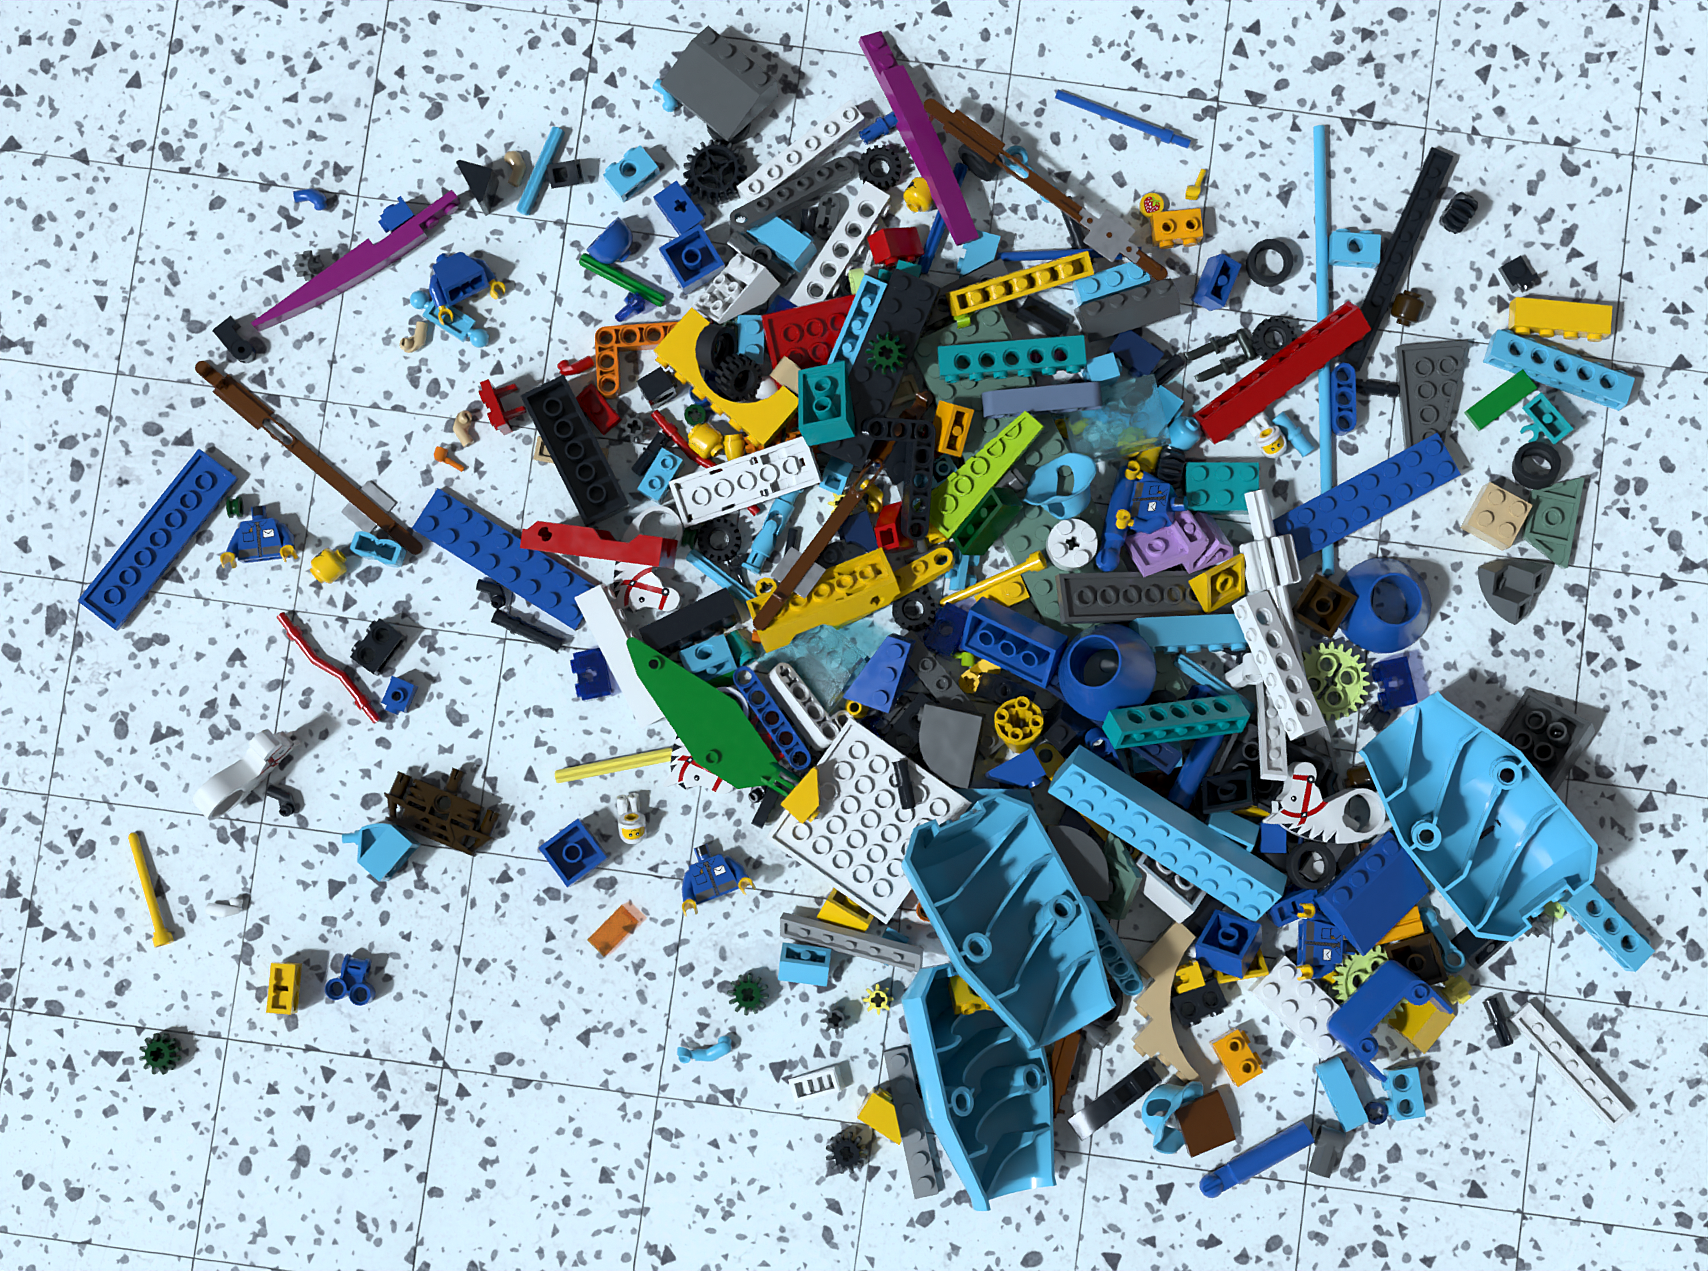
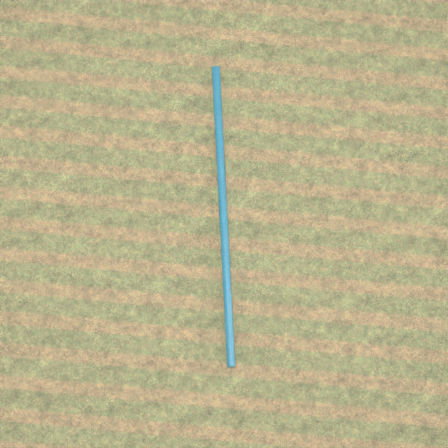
(1322, 289)

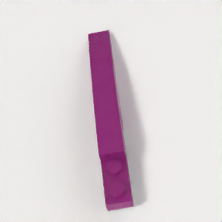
(920, 137)
(359, 264)

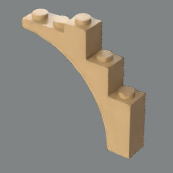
(1157, 1034)

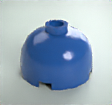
(612, 243)

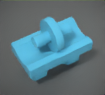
(958, 575)

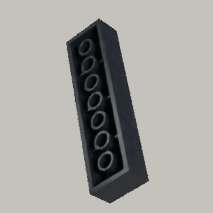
(903, 313)

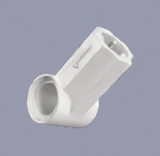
(1243, 674)

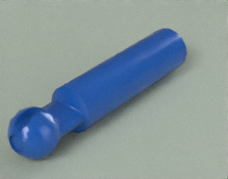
(1112, 536)
(1193, 771)
(1256, 1160)

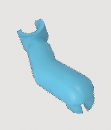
(709, 1055)

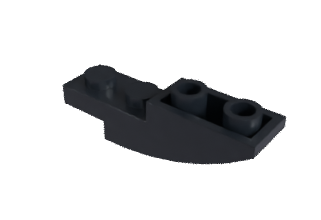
(1114, 1100)

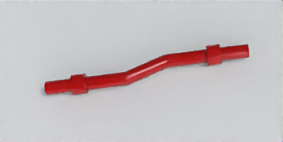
(671, 431)
(361, 701)

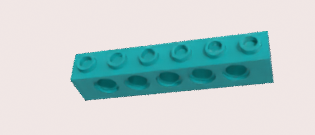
(1071, 345)
(1175, 721)

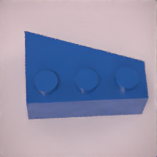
(883, 675)

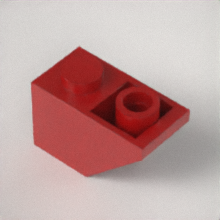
(889, 532)

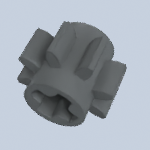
(308, 265)
(639, 433)
(1539, 925)
(830, 1023)

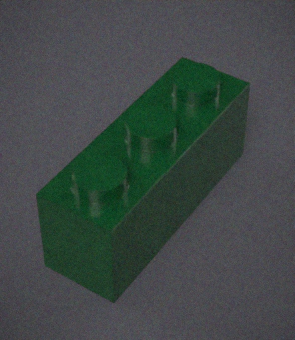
(987, 521)

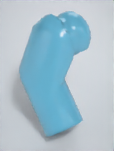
(670, 102)

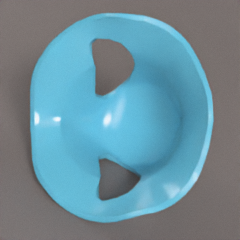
(1044, 480)
(1167, 1098)

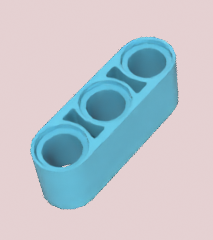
(1341, 1094)

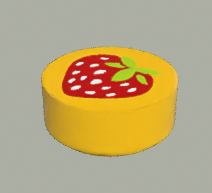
(1151, 203)

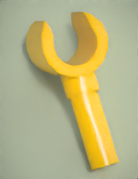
(1193, 192)

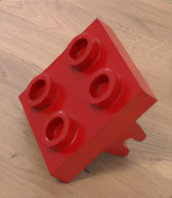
(491, 398)

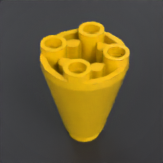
(1019, 723)

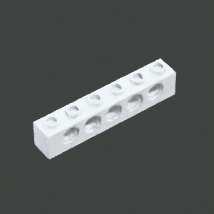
(804, 152)
(867, 197)
(1278, 665)

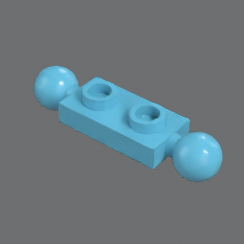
(460, 327)

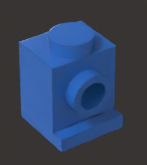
(395, 216)
(407, 693)

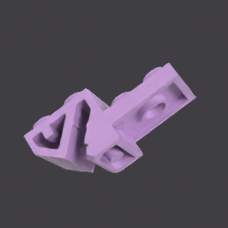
(1190, 540)

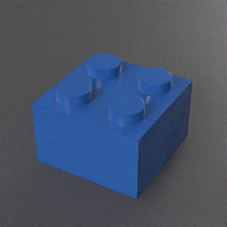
(692, 259)
(573, 852)
(1228, 943)

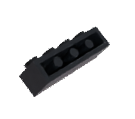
(691, 623)

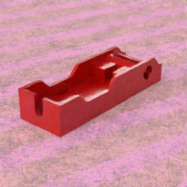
(599, 544)

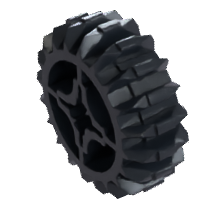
(706, 174)

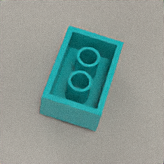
(1219, 486)

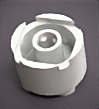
(1083, 536)

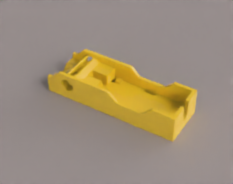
(836, 598)

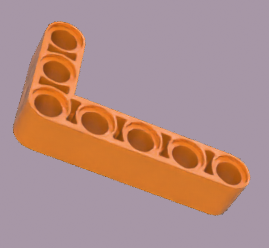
(618, 345)

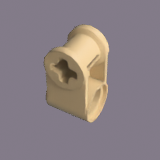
(787, 374)

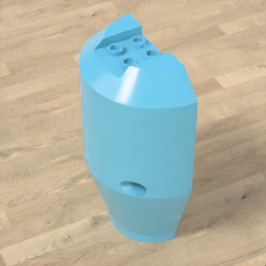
(1444, 776)
(1010, 918)
(981, 1091)

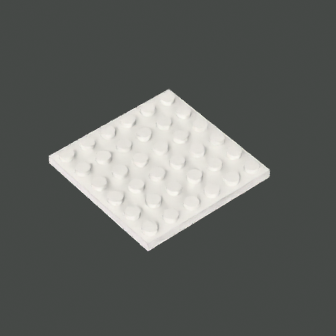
(861, 824)

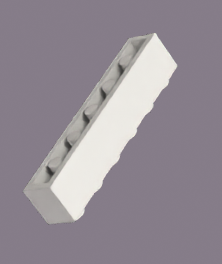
(611, 634)

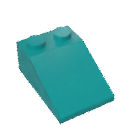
(825, 404)

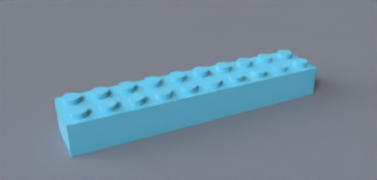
(1167, 834)

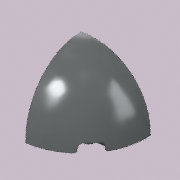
(1511, 586)

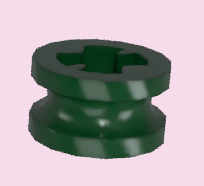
(701, 411)
(235, 507)
(689, 538)

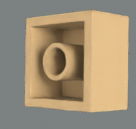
(1496, 516)

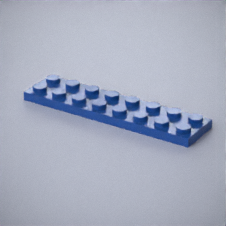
(1368, 496)
(157, 539)
(501, 558)

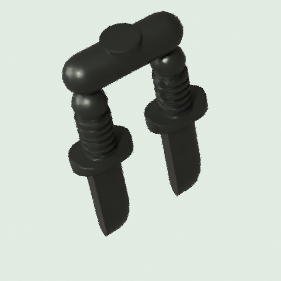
(1214, 345)

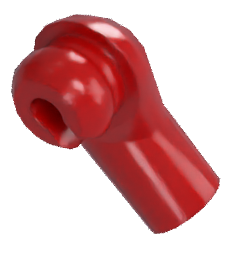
(575, 368)

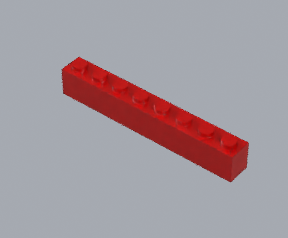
(1282, 372)

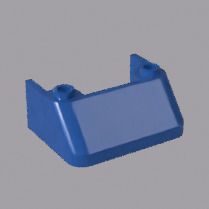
(1371, 1003)

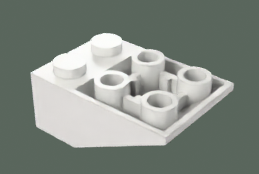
(736, 290)

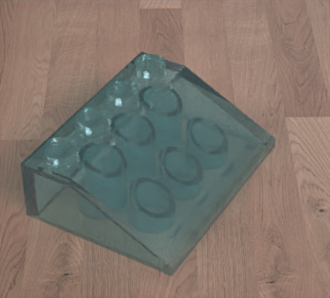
(1125, 425)
(822, 660)

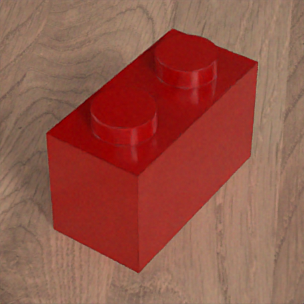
(895, 244)

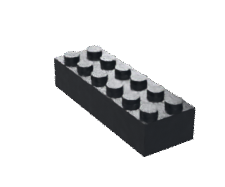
(575, 451)

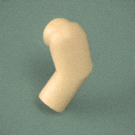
(518, 166)
(417, 340)
(462, 426)

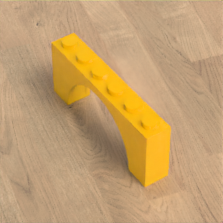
(758, 419)

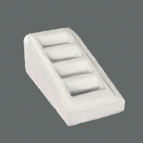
(819, 1092)

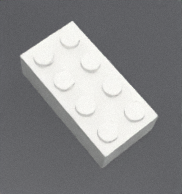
(1297, 1005)

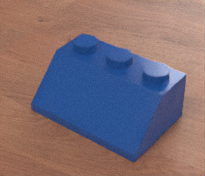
(1019, 771)

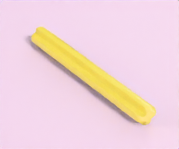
(613, 765)

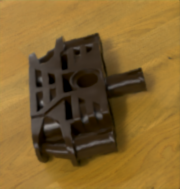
(433, 826)

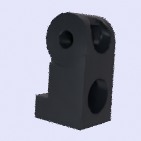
(235, 344)

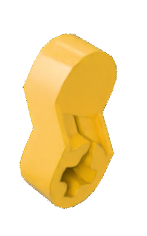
(970, 678)

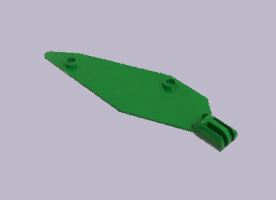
(708, 723)

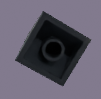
(481, 182)

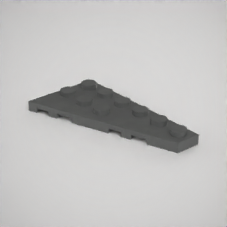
(1427, 387)

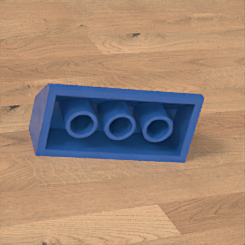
(1013, 641)

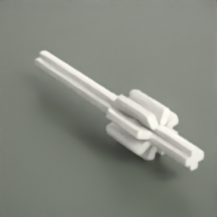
(1272, 564)

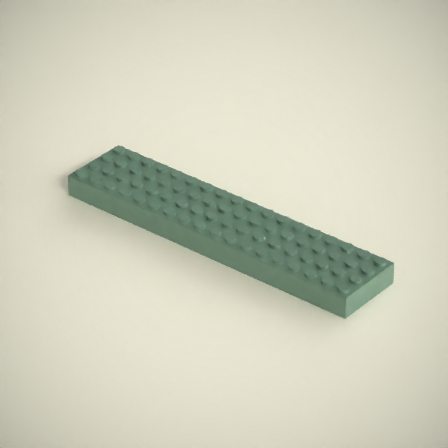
(1032, 523)

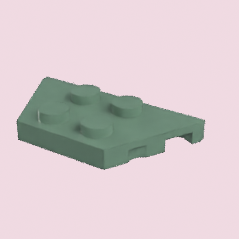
(1553, 520)
(1124, 877)

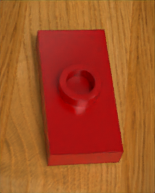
(598, 409)

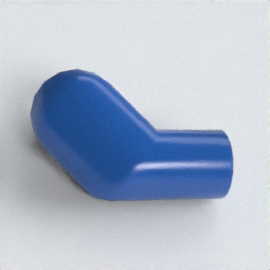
(311, 195)

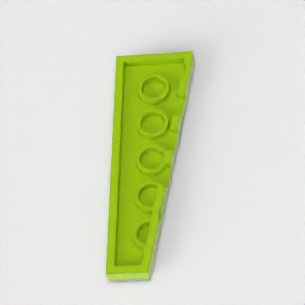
(967, 486)

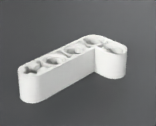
(804, 708)

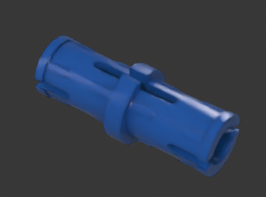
(878, 128)

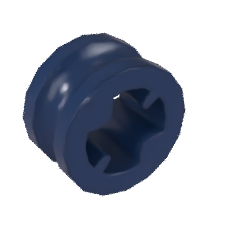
(1373, 1105)

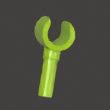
(964, 320)
(967, 658)

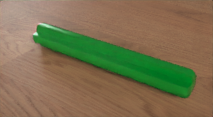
(622, 280)

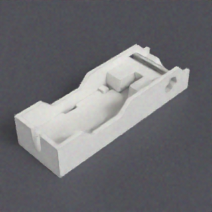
(744, 481)

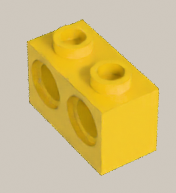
(284, 988)

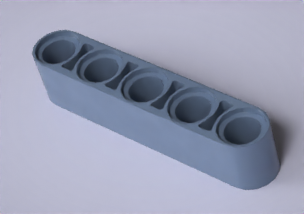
(1042, 400)

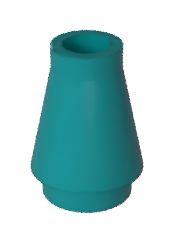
(741, 649)

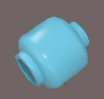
(1184, 433)

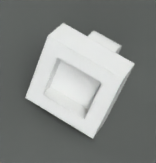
(870, 268)

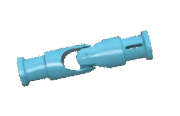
(767, 537)

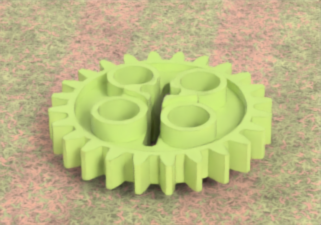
(1347, 694)
(1361, 968)

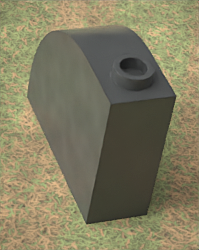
(950, 741)
(1082, 860)

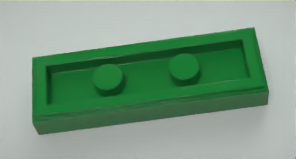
(1500, 400)

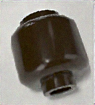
(1408, 308)
(1359, 778)

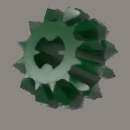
(882, 360)
(756, 993)
(160, 1064)

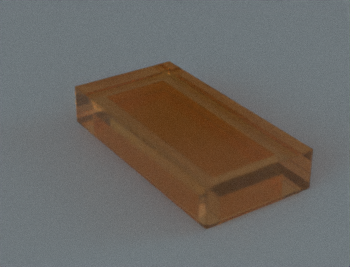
(612, 930)

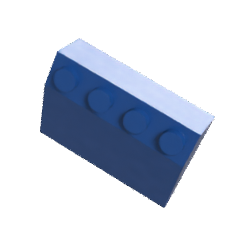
(1372, 892)

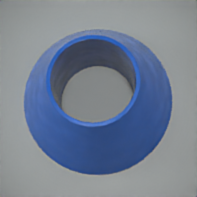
(1361, 623)
(1127, 688)

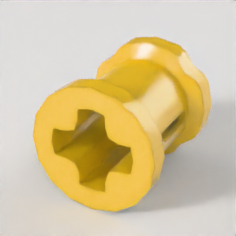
(768, 581)

